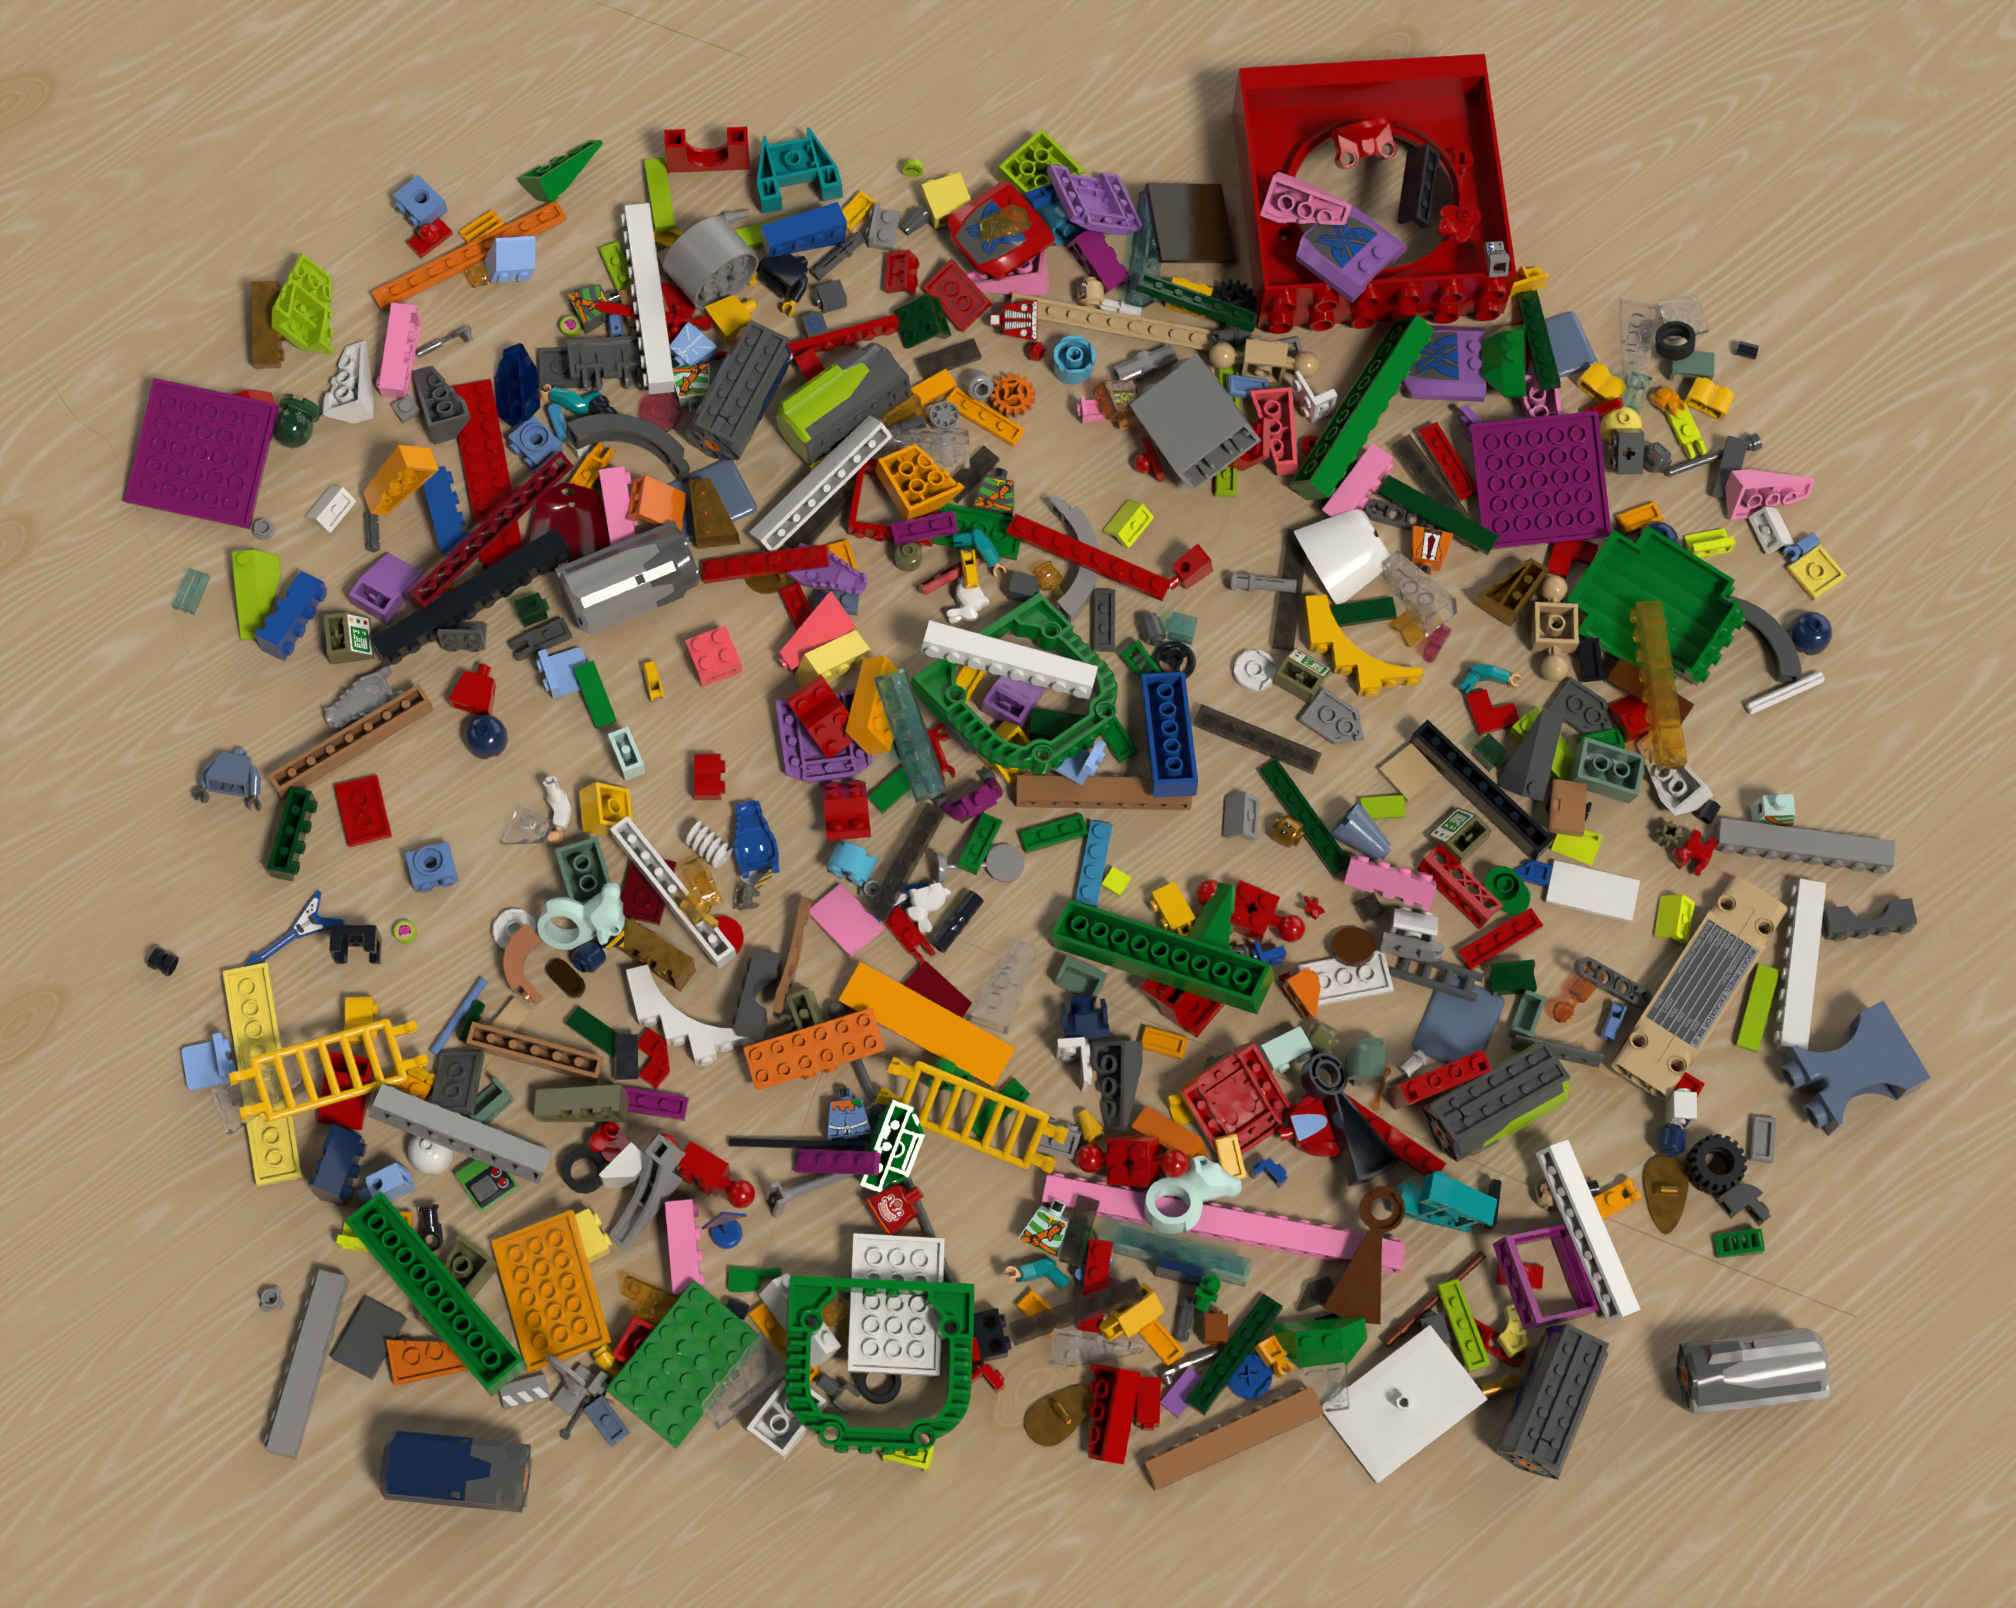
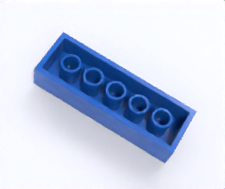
(1169, 734)

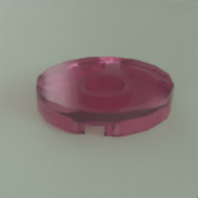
(661, 410)

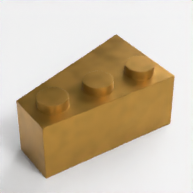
(710, 516)
(1513, 592)

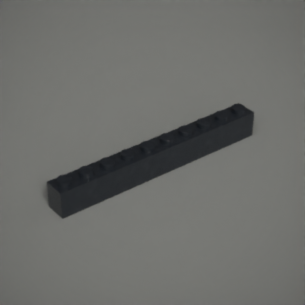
(471, 597)

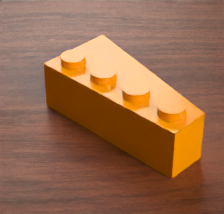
(399, 477)

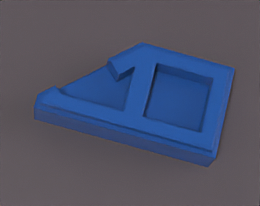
(1041, 196)
(1535, 873)

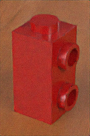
(1148, 1403)

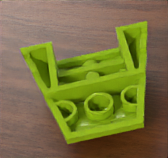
(303, 307)

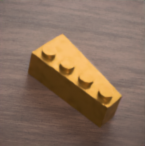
(266, 341)
(662, 957)

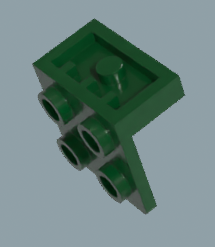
(922, 321)

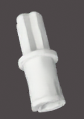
(1120, 307)

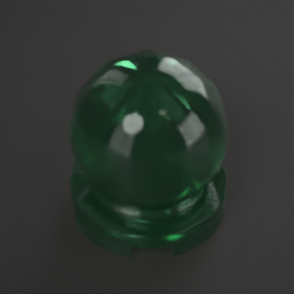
(295, 421)

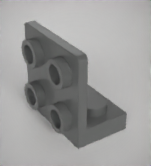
(464, 637)

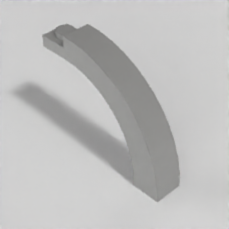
(1081, 591)

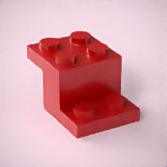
(1260, 451)
(822, 715)
(846, 810)
(1181, 1007)

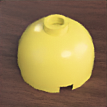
(1620, 418)

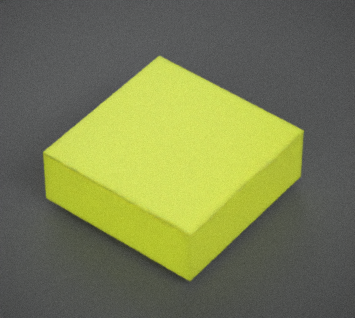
(1116, 881)

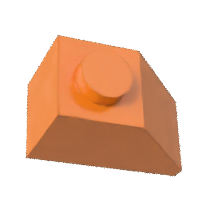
(1304, 992)

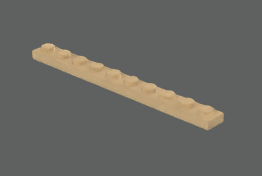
(1120, 323)

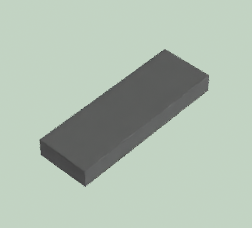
(1731, 460)
(1104, 620)

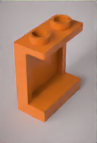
(656, 502)

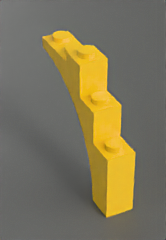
(1346, 657)

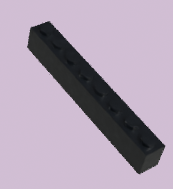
(1481, 790)

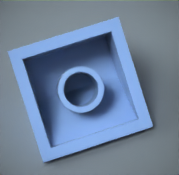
(511, 259)

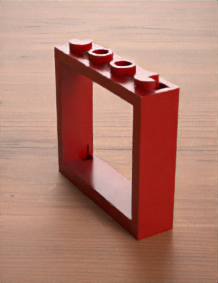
(877, 532)
(1439, 1079)

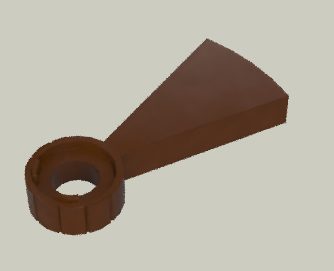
(1359, 1286)

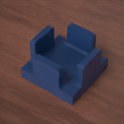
(1084, 1020)

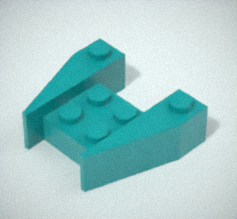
(794, 164)
(1446, 1203)

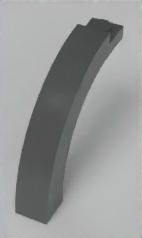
(630, 430)
(1775, 640)

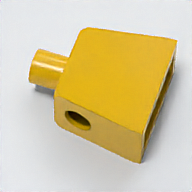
(730, 316)

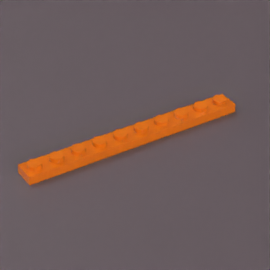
(465, 256)

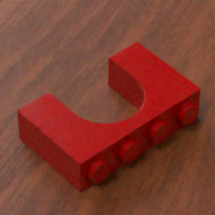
(686, 158)

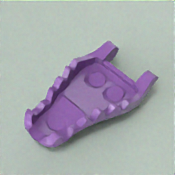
(835, 577)

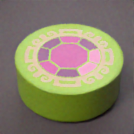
(570, 326)
(405, 932)

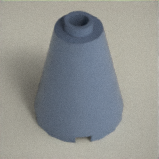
(1361, 833)

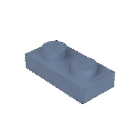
(847, 601)
(607, 1421)

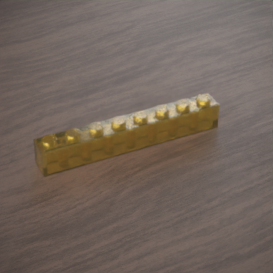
(1659, 685)

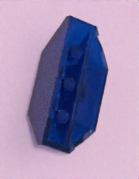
(516, 386)

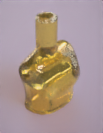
(477, 275)
(1049, 578)
(698, 910)
(835, 1314)

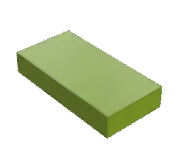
(1384, 807)

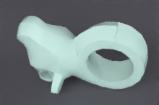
(598, 917)
(1199, 1184)

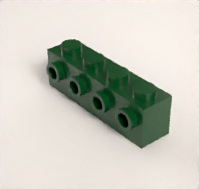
(291, 834)

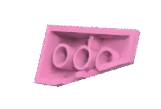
(1302, 203)
(1028, 279)
(1753, 489)

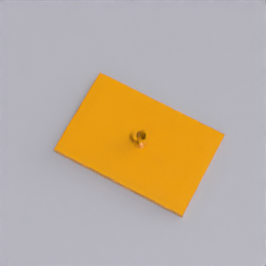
(550, 1291)

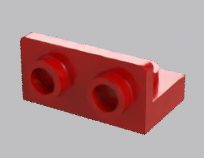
(901, 272)

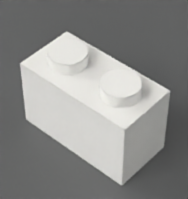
(1681, 1108)

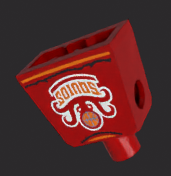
(895, 1208)

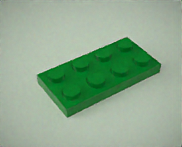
(991, 523)

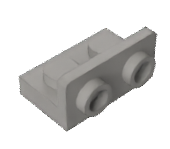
(883, 228)
(1071, 1142)

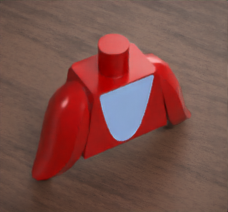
(1310, 1128)

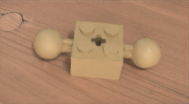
(1264, 360)
(1555, 640)

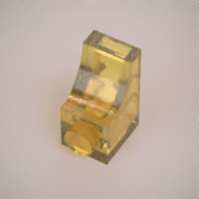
(1004, 223)
(701, 880)

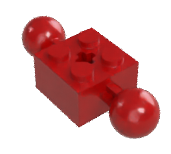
(1263, 903)
(1120, 1156)
(712, 1175)

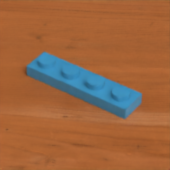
(1094, 863)

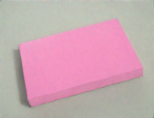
(845, 920)

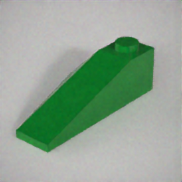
(551, 180)
(1214, 921)

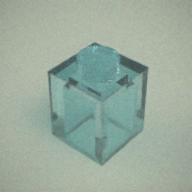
(1181, 628)

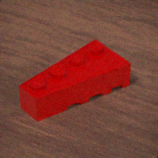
(1111, 1412)

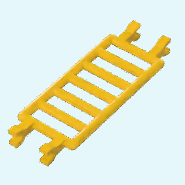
(320, 1043)
(1058, 1133)

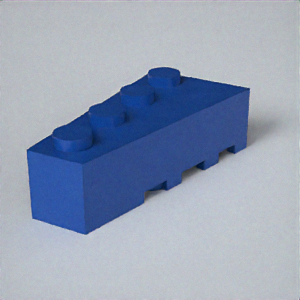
(805, 231)
(443, 509)
(291, 616)

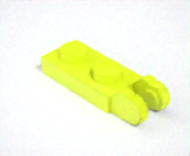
(1686, 432)

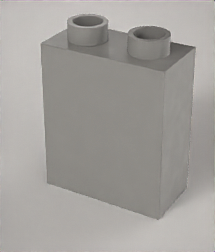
(1194, 422)

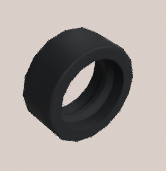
(1675, 328)
(569, 1161)
(879, 1399)

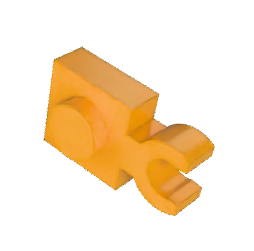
(1667, 399)
(1272, 1353)

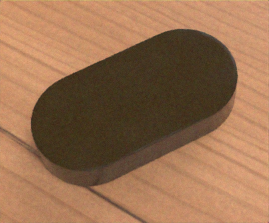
(566, 978)

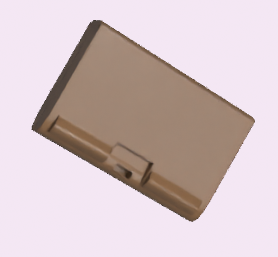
(1567, 807)

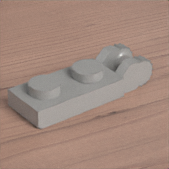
(1411, 947)

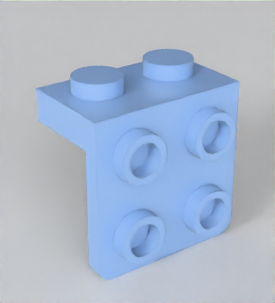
(559, 671)
(1083, 764)
(208, 1063)

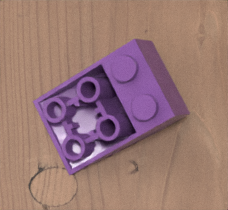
(382, 587)
(1012, 700)

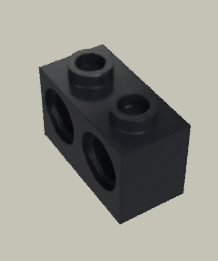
(985, 1336)

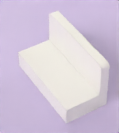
(331, 508)
(1770, 529)

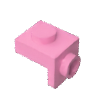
(1089, 411)

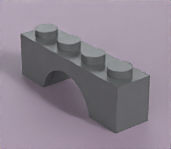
(1843, 923)
(762, 972)

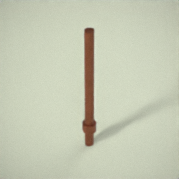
(1403, 1327)

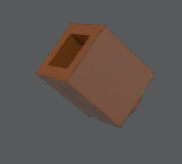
(1215, 1328)

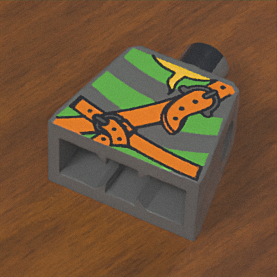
(584, 305)
(996, 494)

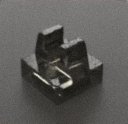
(744, 897)
(1368, 907)

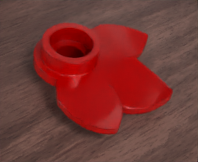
(1454, 224)
(608, 1145)

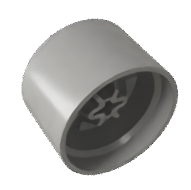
(710, 262)

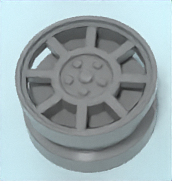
(945, 416)

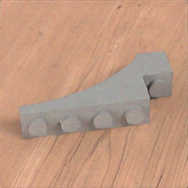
(653, 1190)

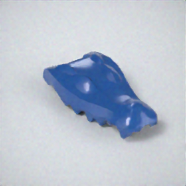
(754, 842)

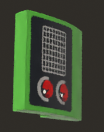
(485, 1183)

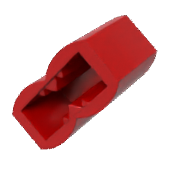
(707, 776)

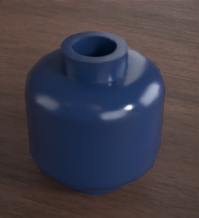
(589, 957)
(1670, 1140)

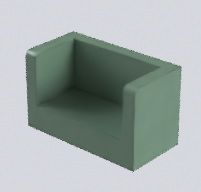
(1696, 364)
(1080, 978)
(1527, 1014)
(491, 1102)

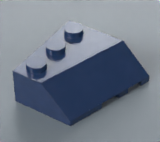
(339, 1166)

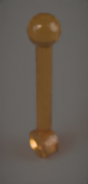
(1376, 1106)

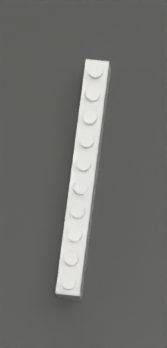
(648, 299)

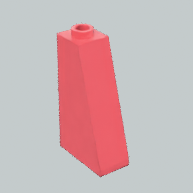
(821, 627)

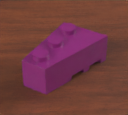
(1099, 259)

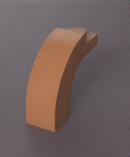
(515, 954)

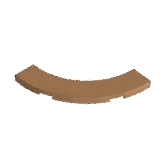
(794, 955)

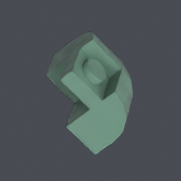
(1366, 1061)

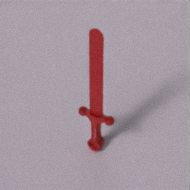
(676, 318)

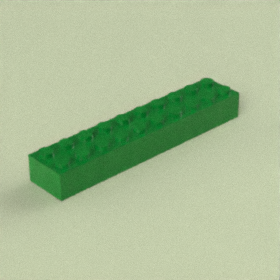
(1362, 407)
(1163, 956)
(436, 1294)

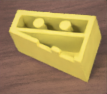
(833, 659)

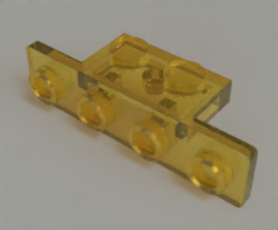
(652, 1300)

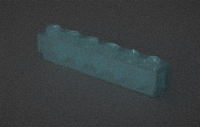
(1143, 255)
(910, 734)
(1152, 1247)

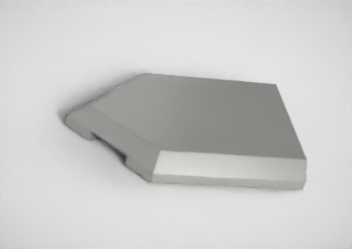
(1333, 719)

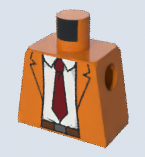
(1429, 548)

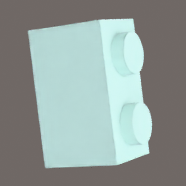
(626, 753)
(1286, 1050)

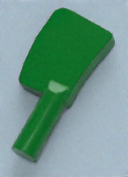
(749, 1279)

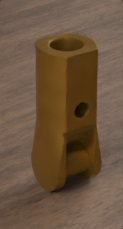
(1500, 1385)

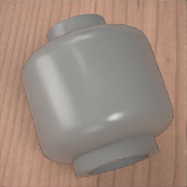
(978, 385)

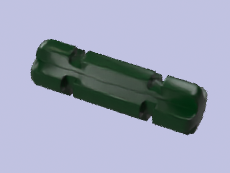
(474, 1015)

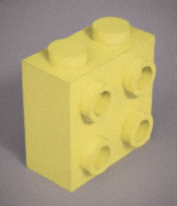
(944, 197)
(594, 1241)

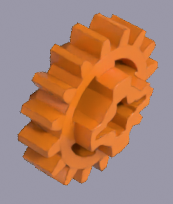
(1014, 403)

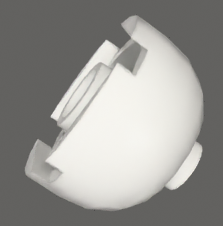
(428, 1156)

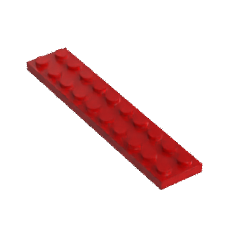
(486, 464)

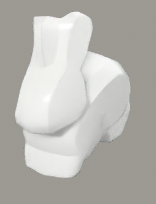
(970, 603)
(926, 901)

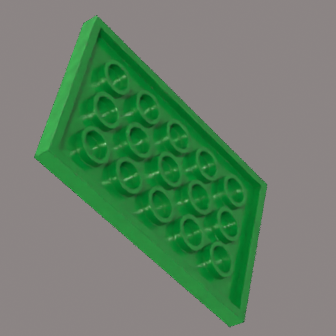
(681, 1363)

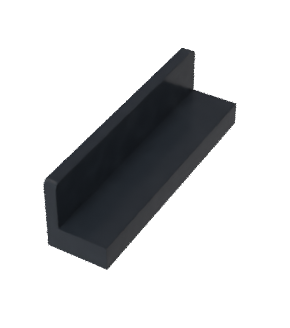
(1418, 185)

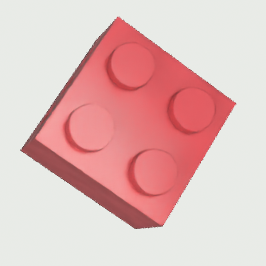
(713, 656)

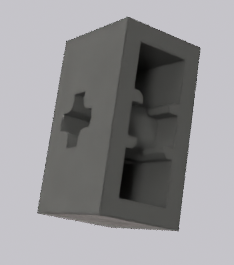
(1632, 462)

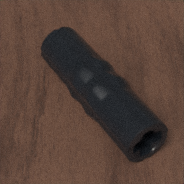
(956, 921)

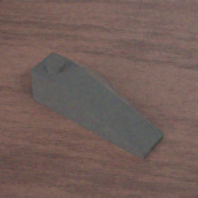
(442, 407)
(1532, 762)
(1118, 1073)

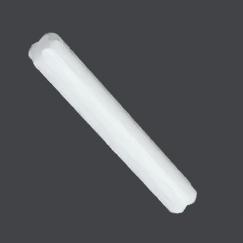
(1785, 692)

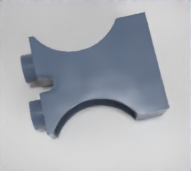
(1871, 1062)

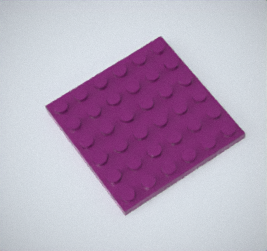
(201, 453)
(1541, 479)

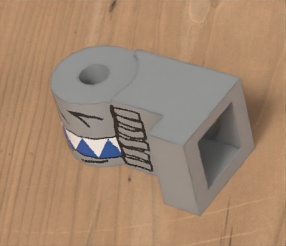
(1496, 256)

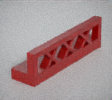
(1456, 889)

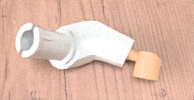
(561, 807)

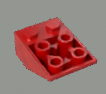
(349, 1112)

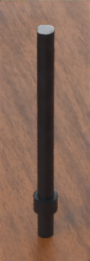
(839, 1145)

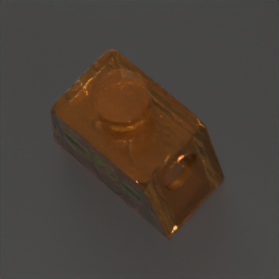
(1115, 400)

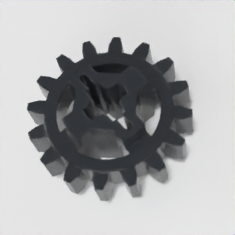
(1235, 292)

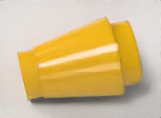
(1090, 1127)
(606, 1361)

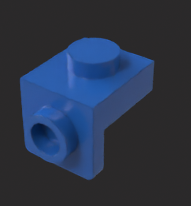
(1273, 956)
(1273, 1171)

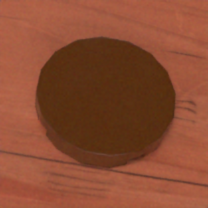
(1353, 946)

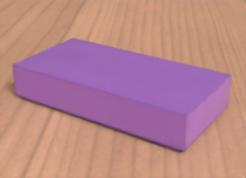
(1175, 1398)

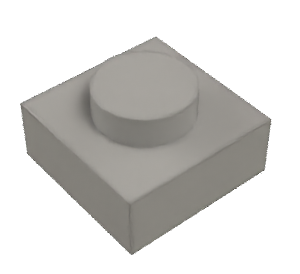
(406, 409)
(598, 1385)

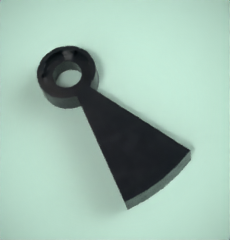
(1360, 1146)

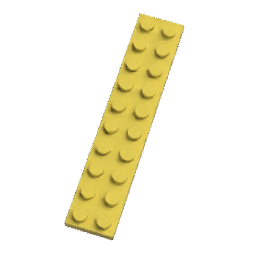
(255, 1033)

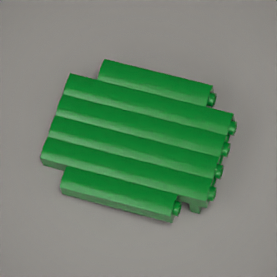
(1650, 570)

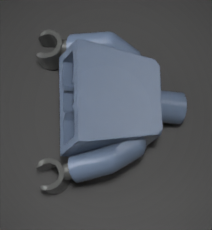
(230, 775)

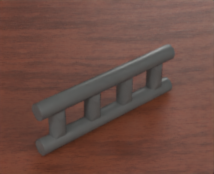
(1450, 969)
(1561, 1051)

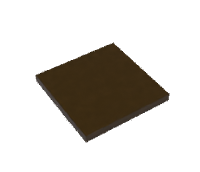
(1190, 223)

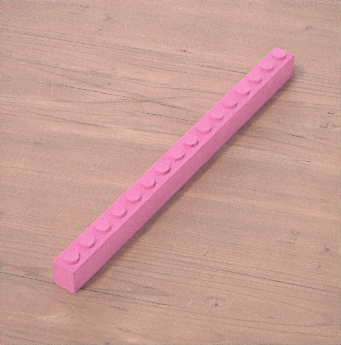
(1225, 1224)

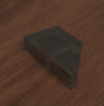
(1315, 1293)

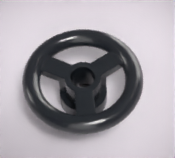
(1175, 653)

